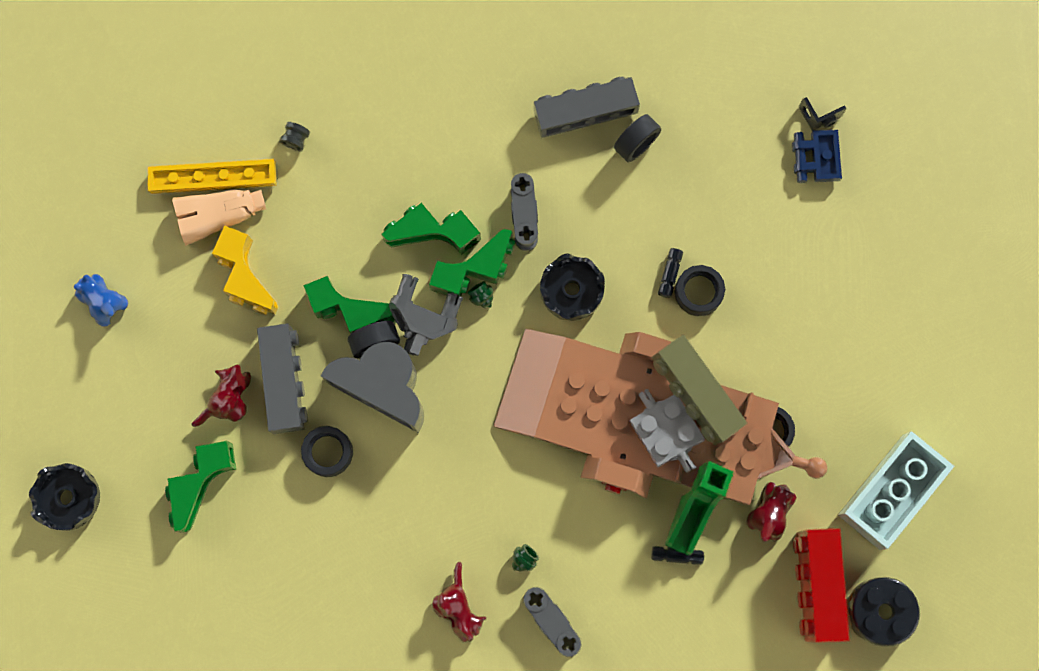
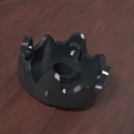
(572, 270)
(47, 492)
(865, 616)

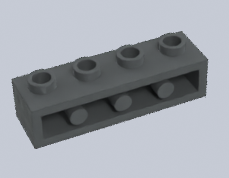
(586, 106)
(281, 378)

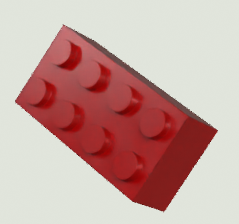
(822, 585)

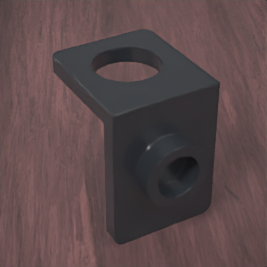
(816, 122)

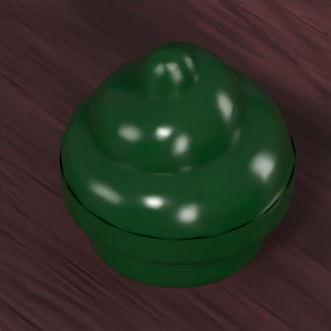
(481, 295)
(524, 558)

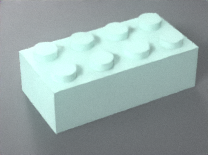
(896, 491)

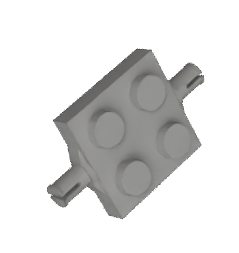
(667, 430)

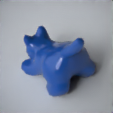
(101, 300)

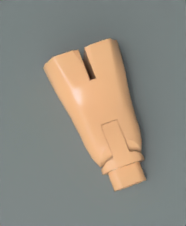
(209, 213)

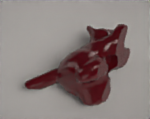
(227, 400)
(771, 515)
(454, 605)

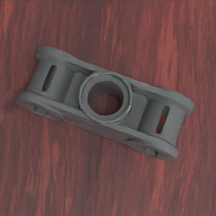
(524, 211)
(552, 622)

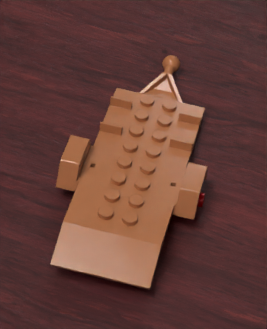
(590, 394)

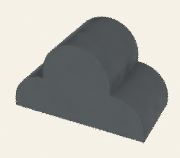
(380, 380)

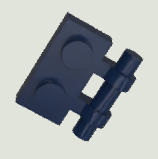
(825, 155)

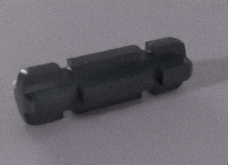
(670, 273)
(670, 555)

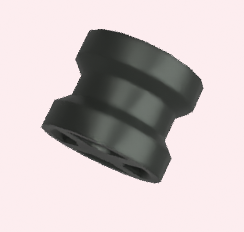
(294, 136)

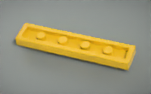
(211, 176)

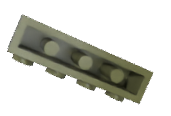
(698, 390)

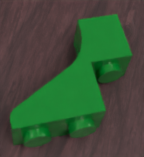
(420, 226)
(484, 265)
(357, 313)
(189, 490)
(697, 506)

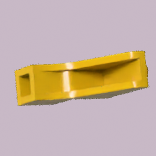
(242, 285)

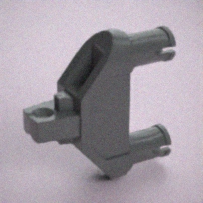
(419, 322)

